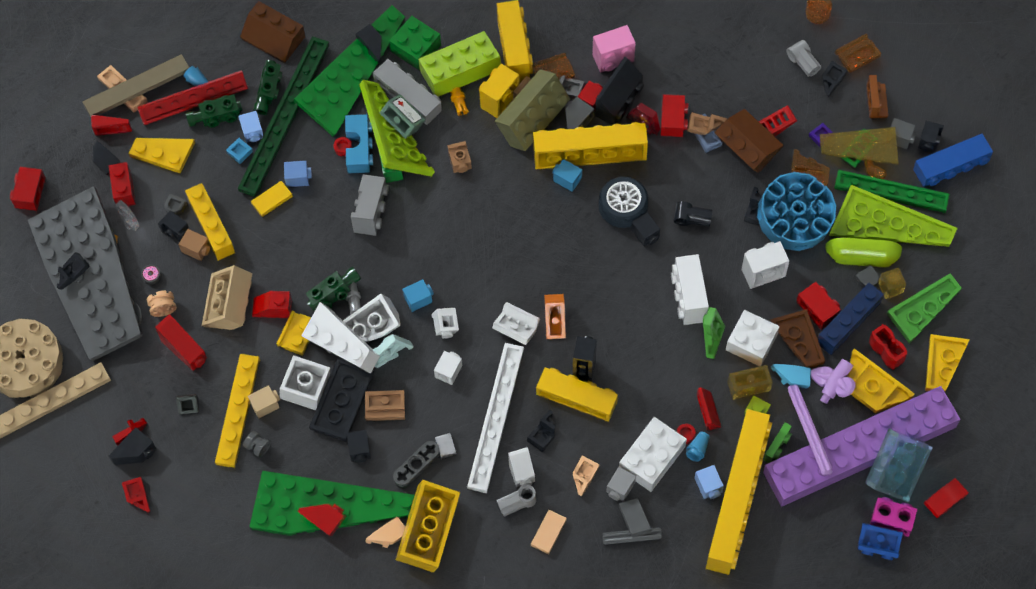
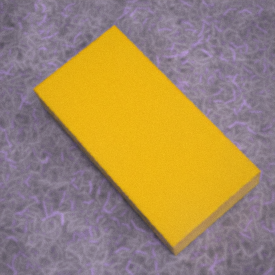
(271, 198)

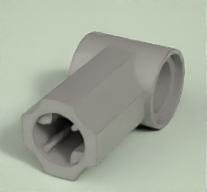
(802, 55)
(515, 502)

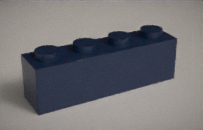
(850, 318)

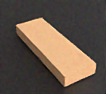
(111, 77)

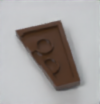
(800, 337)

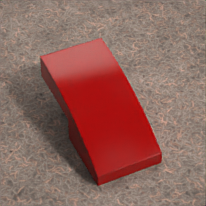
(946, 497)

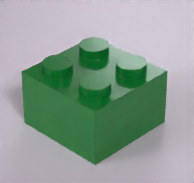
(414, 41)

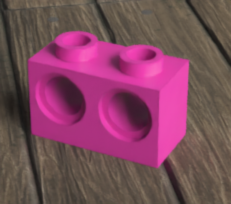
(893, 521)

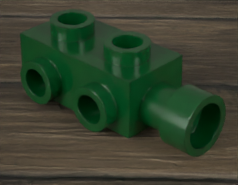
(267, 88)
(215, 111)
(332, 289)

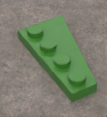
(920, 309)

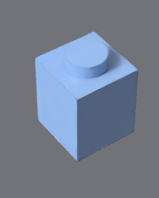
(251, 127)
(709, 482)

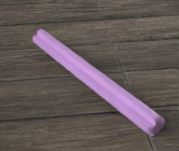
(810, 430)

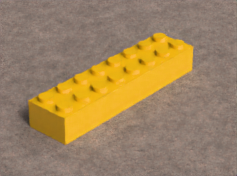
(739, 492)

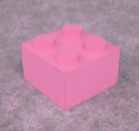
(612, 47)

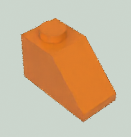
(555, 316)

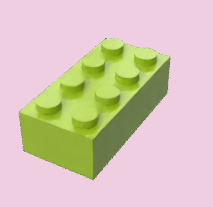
(459, 64)

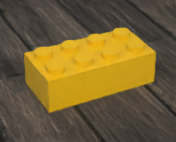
(514, 38)
(427, 526)

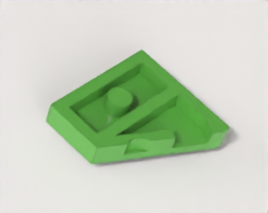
(713, 331)

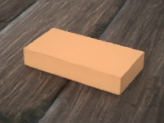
(548, 532)

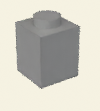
(620, 484)

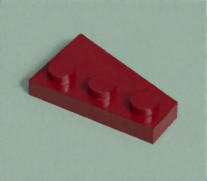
(644, 114)

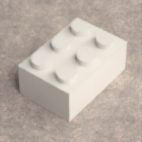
(689, 289)
(653, 453)

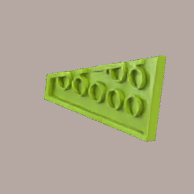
(394, 149)
(877, 218)

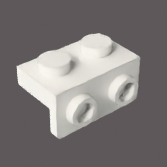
(516, 323)

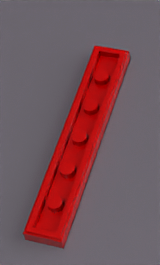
(192, 97)

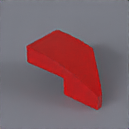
(140, 425)
(136, 493)

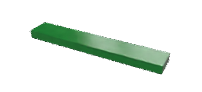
(894, 191)

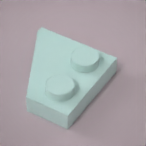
(389, 349)

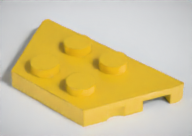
(875, 386)

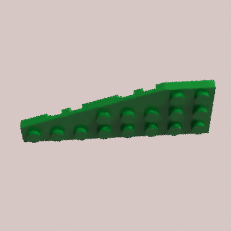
(283, 494)

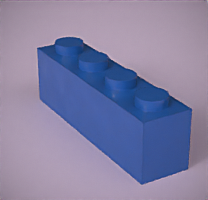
(953, 160)

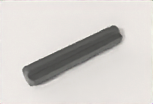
(624, 536)

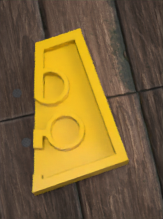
(163, 152)
(943, 360)

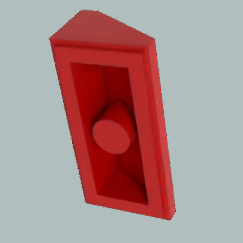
(708, 409)

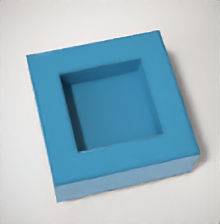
(239, 150)

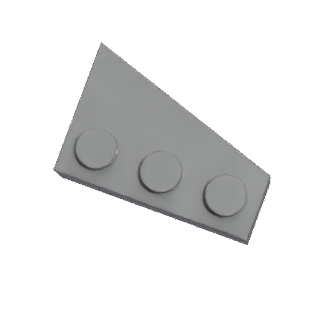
(369, 205)

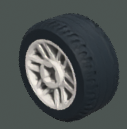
(622, 201)

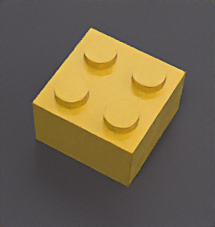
(498, 90)

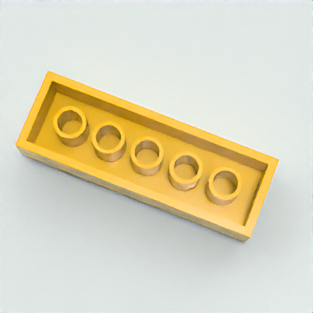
(590, 145)

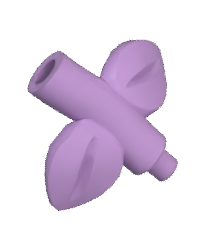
(834, 380)

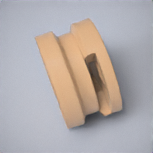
(161, 303)

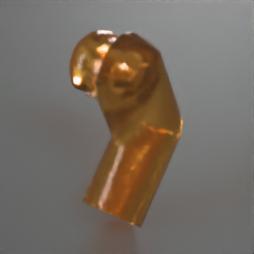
(873, 170)

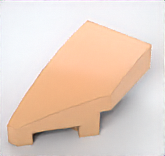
(584, 474)
(388, 533)

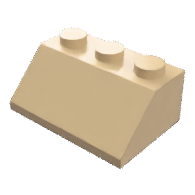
(227, 298)

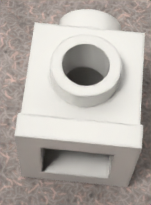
(449, 318)

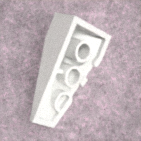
(374, 319)

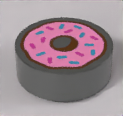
(151, 274)

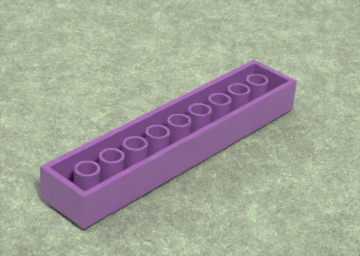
(859, 444)

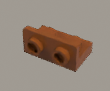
(876, 98)

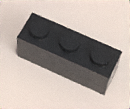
(584, 358)

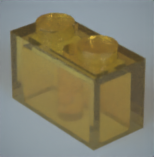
(749, 382)

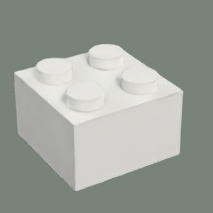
(765, 264)
(752, 338)
(304, 382)

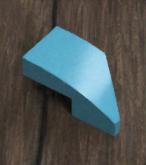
(793, 374)

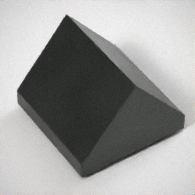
(187, 403)

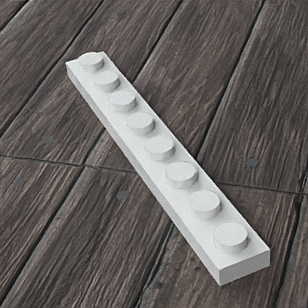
(495, 418)

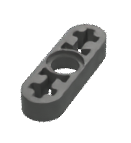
(416, 456)

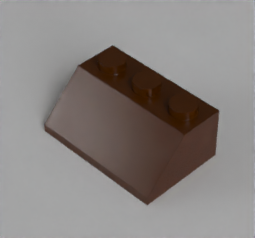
(272, 32)
(749, 139)

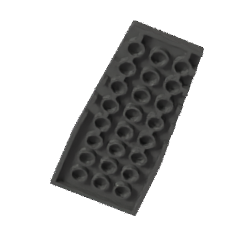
(100, 297)

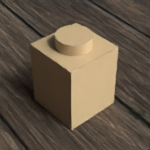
(264, 401)

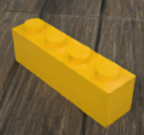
(210, 221)
(577, 394)

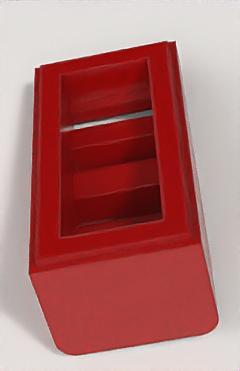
(766, 122)
(109, 125)

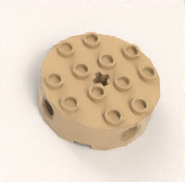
(28, 358)

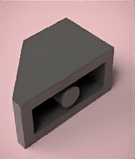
(578, 114)

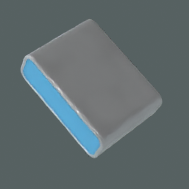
(446, 445)

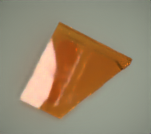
(810, 166)

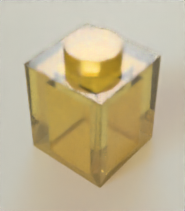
(892, 283)

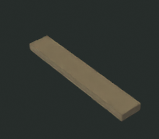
(136, 86)

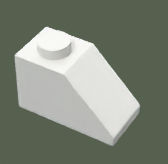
(521, 467)

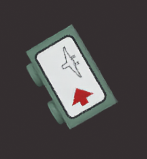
(402, 116)

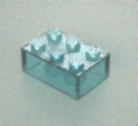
(898, 465)

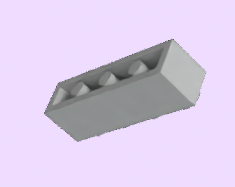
(397, 82)

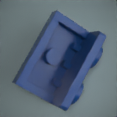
(879, 541)

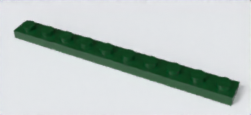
(282, 118)

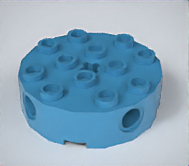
(796, 211)

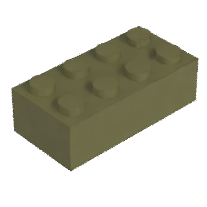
(532, 109)

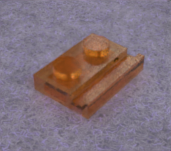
(858, 53)
(557, 64)

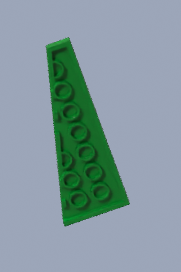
(337, 86)

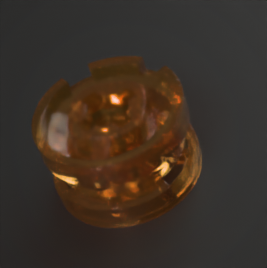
(818, 10)

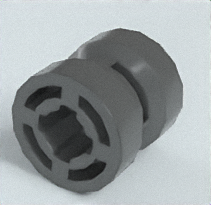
(257, 444)

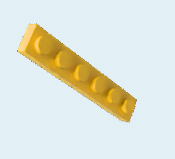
(237, 411)

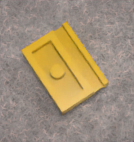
(291, 334)

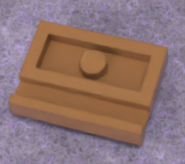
(385, 405)

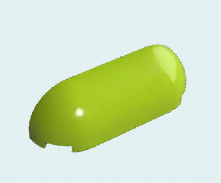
(863, 251)

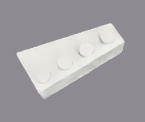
(336, 337)

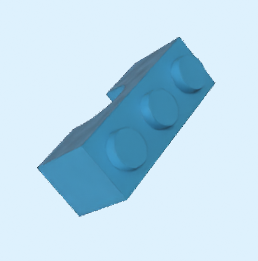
(358, 158)

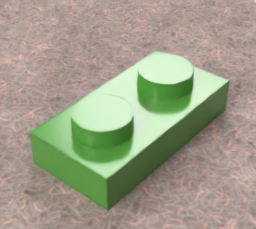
(782, 437)

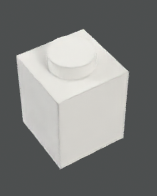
(448, 367)

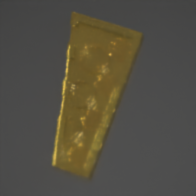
(871, 144)

